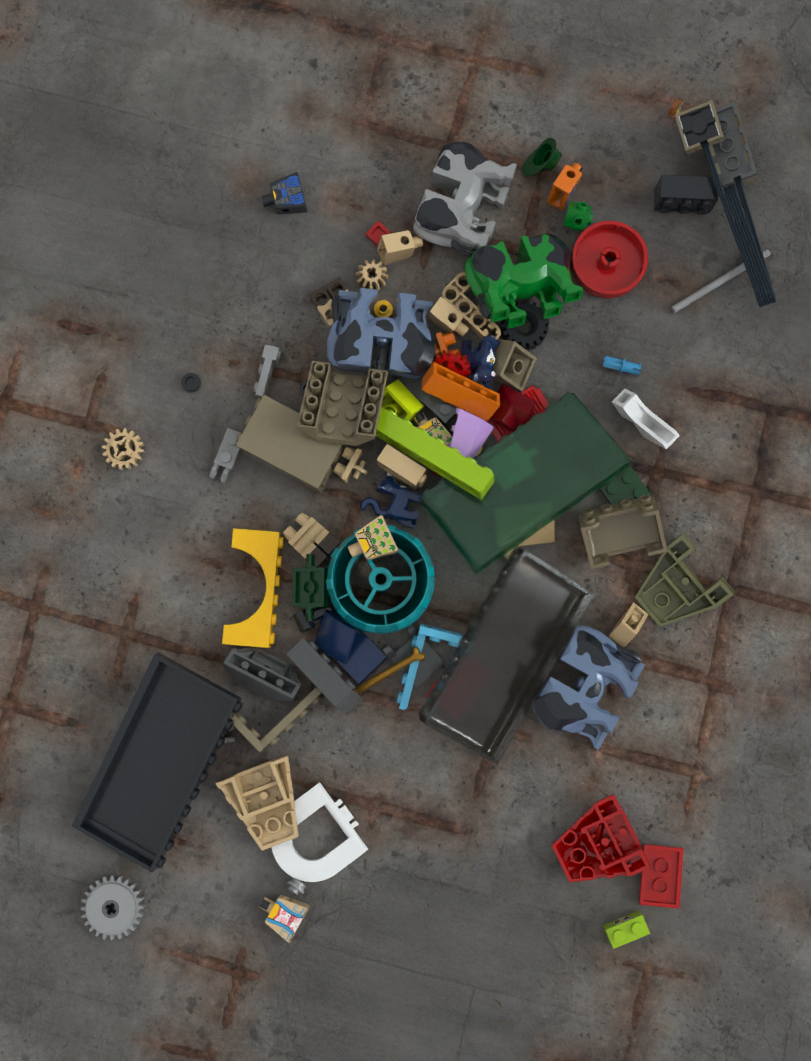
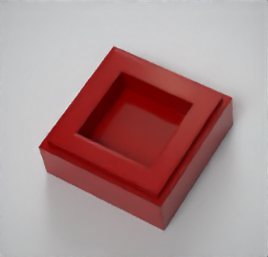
(376, 232)

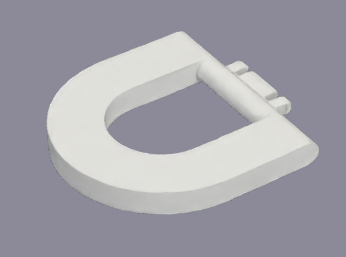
(333, 862)

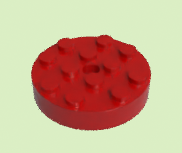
(614, 241)

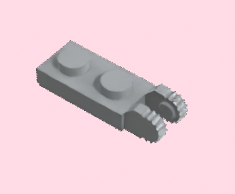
(226, 455)

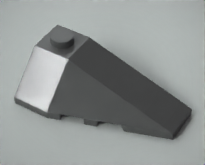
(441, 410)

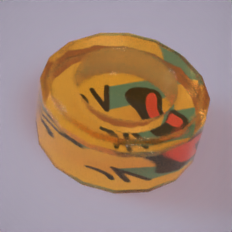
(676, 107)

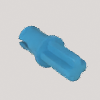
(621, 365)

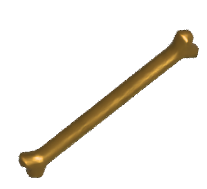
(416, 655)

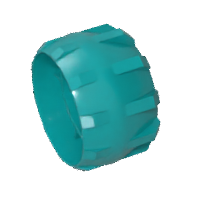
(390, 620)

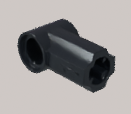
(305, 625)

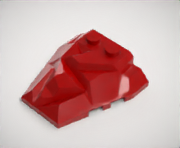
(600, 844)

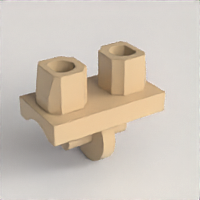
(354, 457)

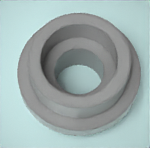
(296, 887)

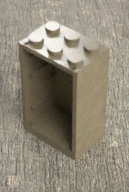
(276, 441)

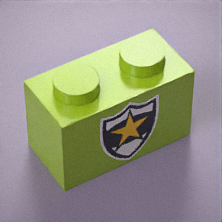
(626, 929)

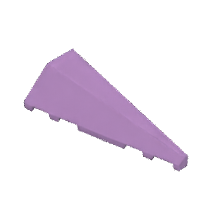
(469, 433)

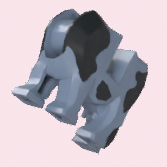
(357, 330)
(600, 663)

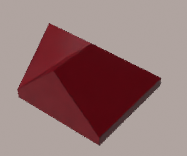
(513, 408)

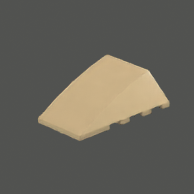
(264, 801)

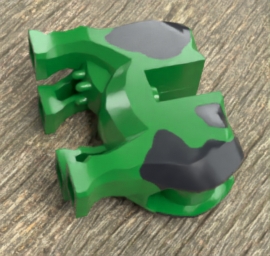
(539, 273)

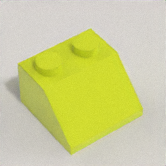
(401, 401)

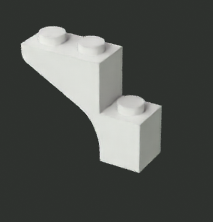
(646, 422)

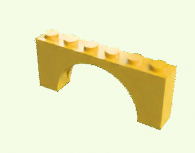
(258, 628)

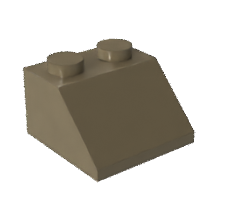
(512, 364)

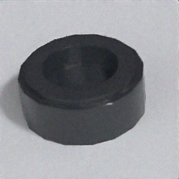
(191, 382)

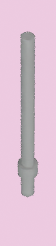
(713, 285)

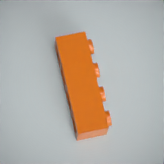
(460, 391)

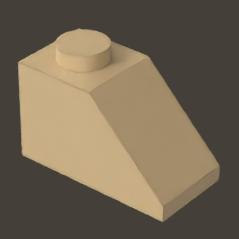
(628, 625)

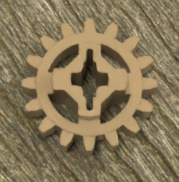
(126, 442)

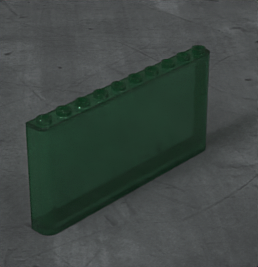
(536, 479)

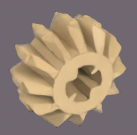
(372, 282)

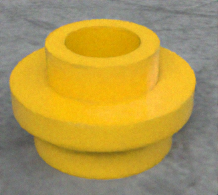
(379, 304)

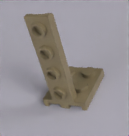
(284, 725)

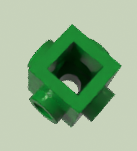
(578, 216)

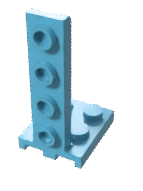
(436, 635)

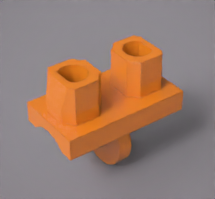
(444, 341)

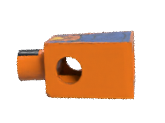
(565, 186)

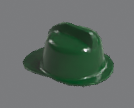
(543, 158)

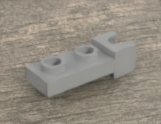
(270, 357)

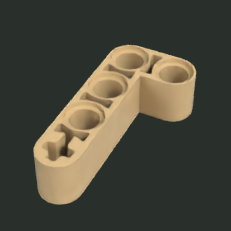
(473, 313)

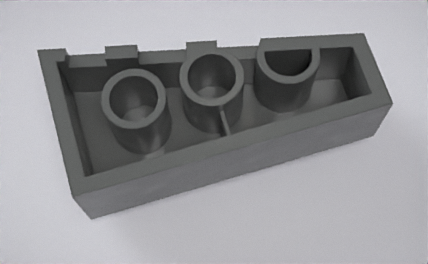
(324, 676)

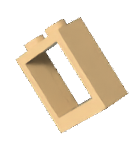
(402, 467)

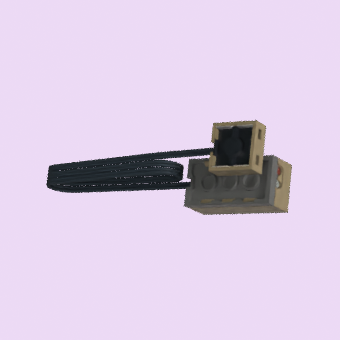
(730, 163)

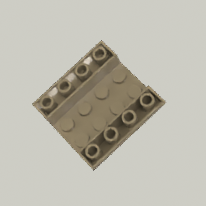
(341, 405)

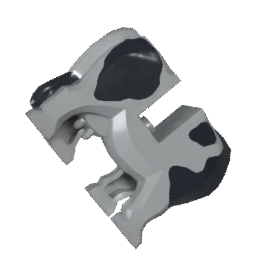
(470, 179)

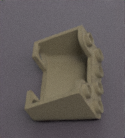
(622, 529)

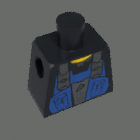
(286, 195)

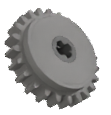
(99, 907)

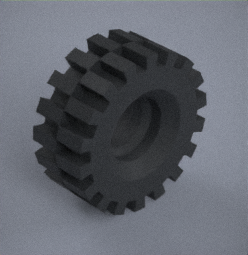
(535, 335)

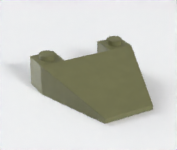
(674, 589)

